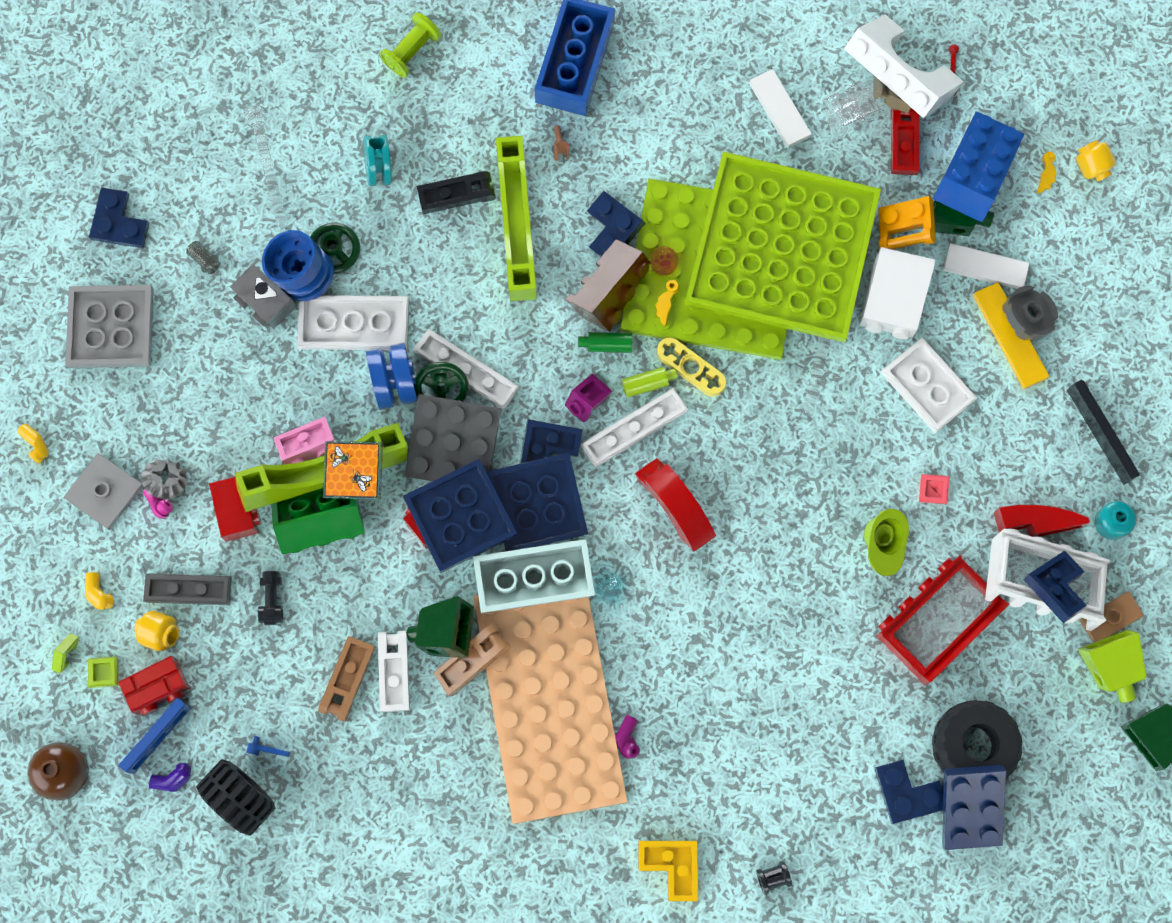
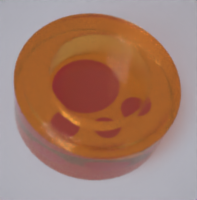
(664, 260)

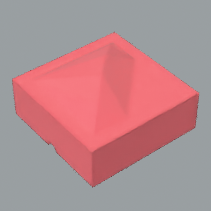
(934, 489)

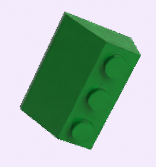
(315, 521)

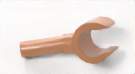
(560, 145)

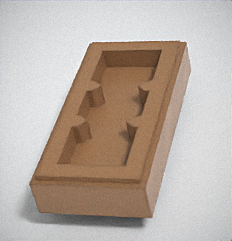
(1118, 614)

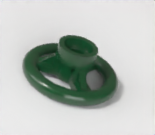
(335, 238)
(440, 374)

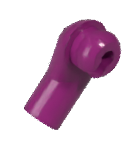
(625, 740)

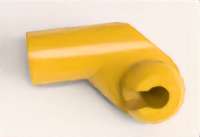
(35, 439)
(95, 594)

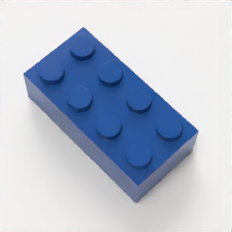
(574, 56)
(979, 166)

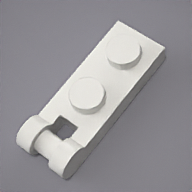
(393, 672)

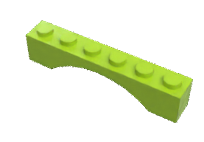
(516, 218)
(276, 483)

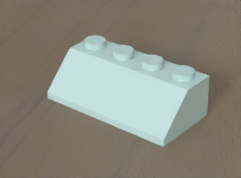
(533, 576)

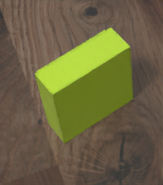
(103, 672)

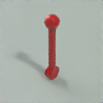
(953, 50)

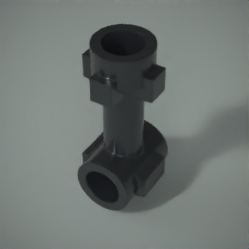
(270, 613)

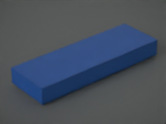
(154, 736)

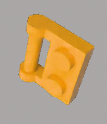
(906, 217)

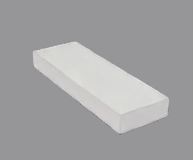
(780, 108)
(985, 266)

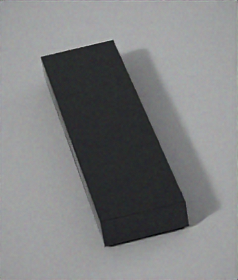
(1103, 432)

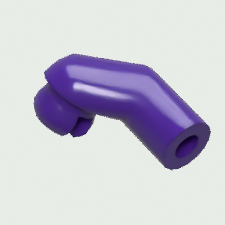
(173, 781)

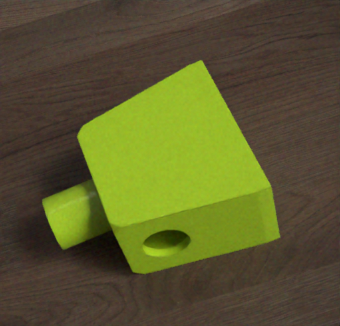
(1116, 663)

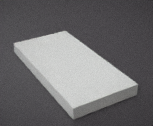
(353, 322)

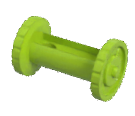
(410, 45)

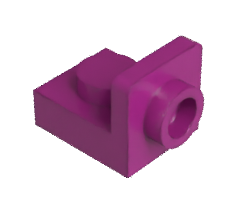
(587, 397)

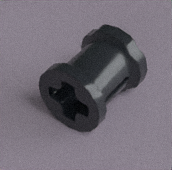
(774, 877)

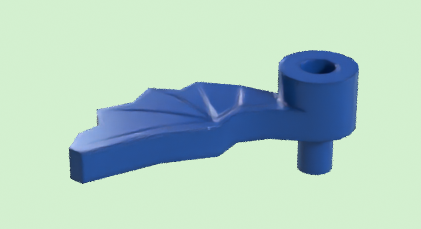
(254, 748)

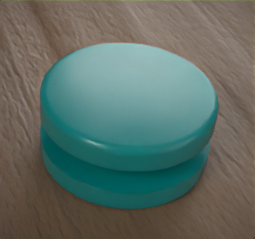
(377, 159)

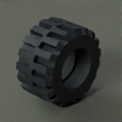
(235, 797)

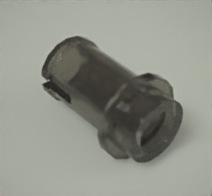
(208, 262)

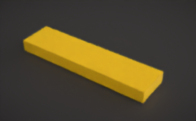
(1018, 352)

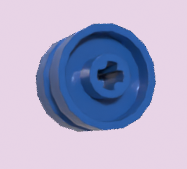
(395, 375)

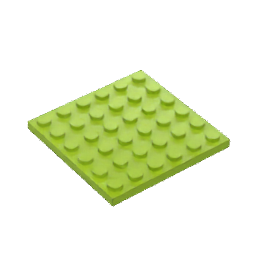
(676, 219)
(783, 247)

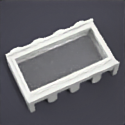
(1018, 554)

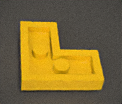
(678, 859)

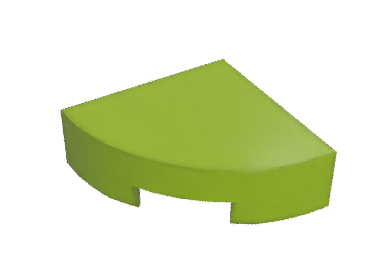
(60, 652)

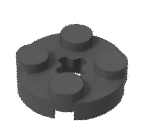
(1022, 322)

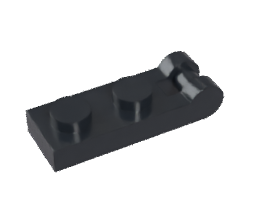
(455, 192)

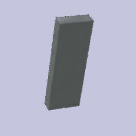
(187, 589)

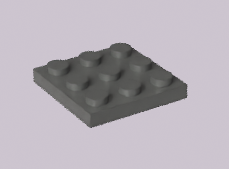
(450, 436)

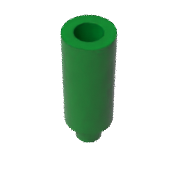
(607, 342)

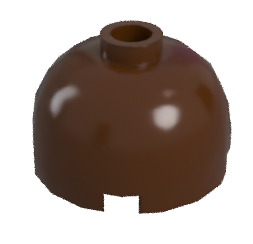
(58, 771)

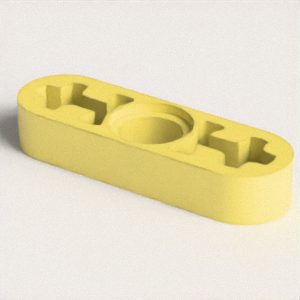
(711, 373)

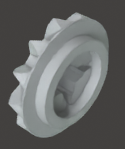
(152, 479)

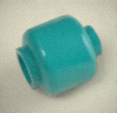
(1115, 520)

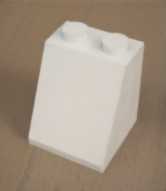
(896, 293)

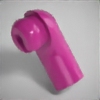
(159, 506)

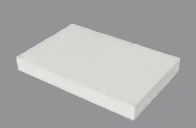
(928, 385)

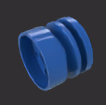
(298, 265)

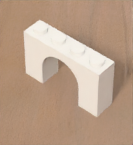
(921, 90)

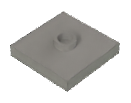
(103, 491)

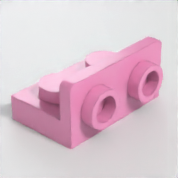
(304, 442)

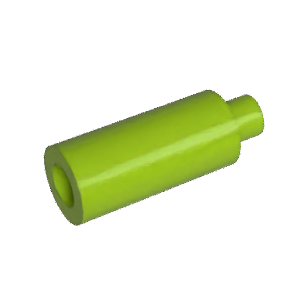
(647, 381)

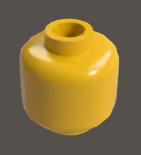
(1095, 160)
(156, 631)

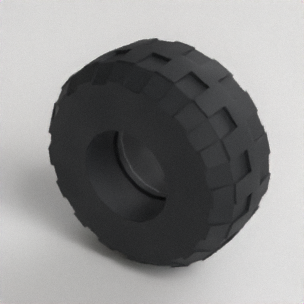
(992, 719)

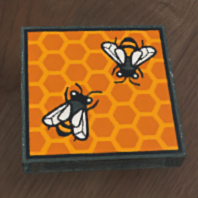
(353, 470)

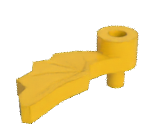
(1048, 175)
(664, 301)

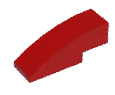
(1038, 519)

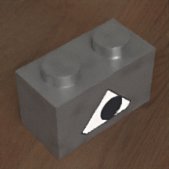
(263, 296)

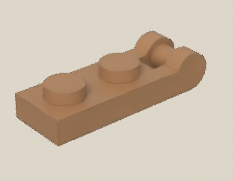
(460, 671)
(347, 678)

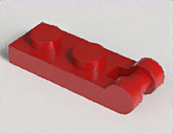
(905, 142)

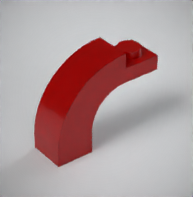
(678, 503)

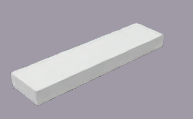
(480, 377)
(634, 427)

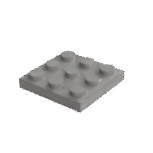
(109, 326)

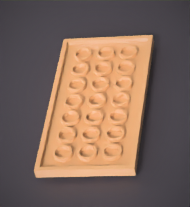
(552, 711)

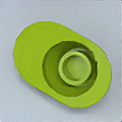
(887, 541)

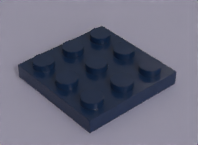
(540, 501)
(460, 515)

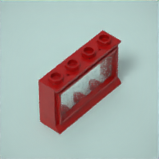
(940, 620)

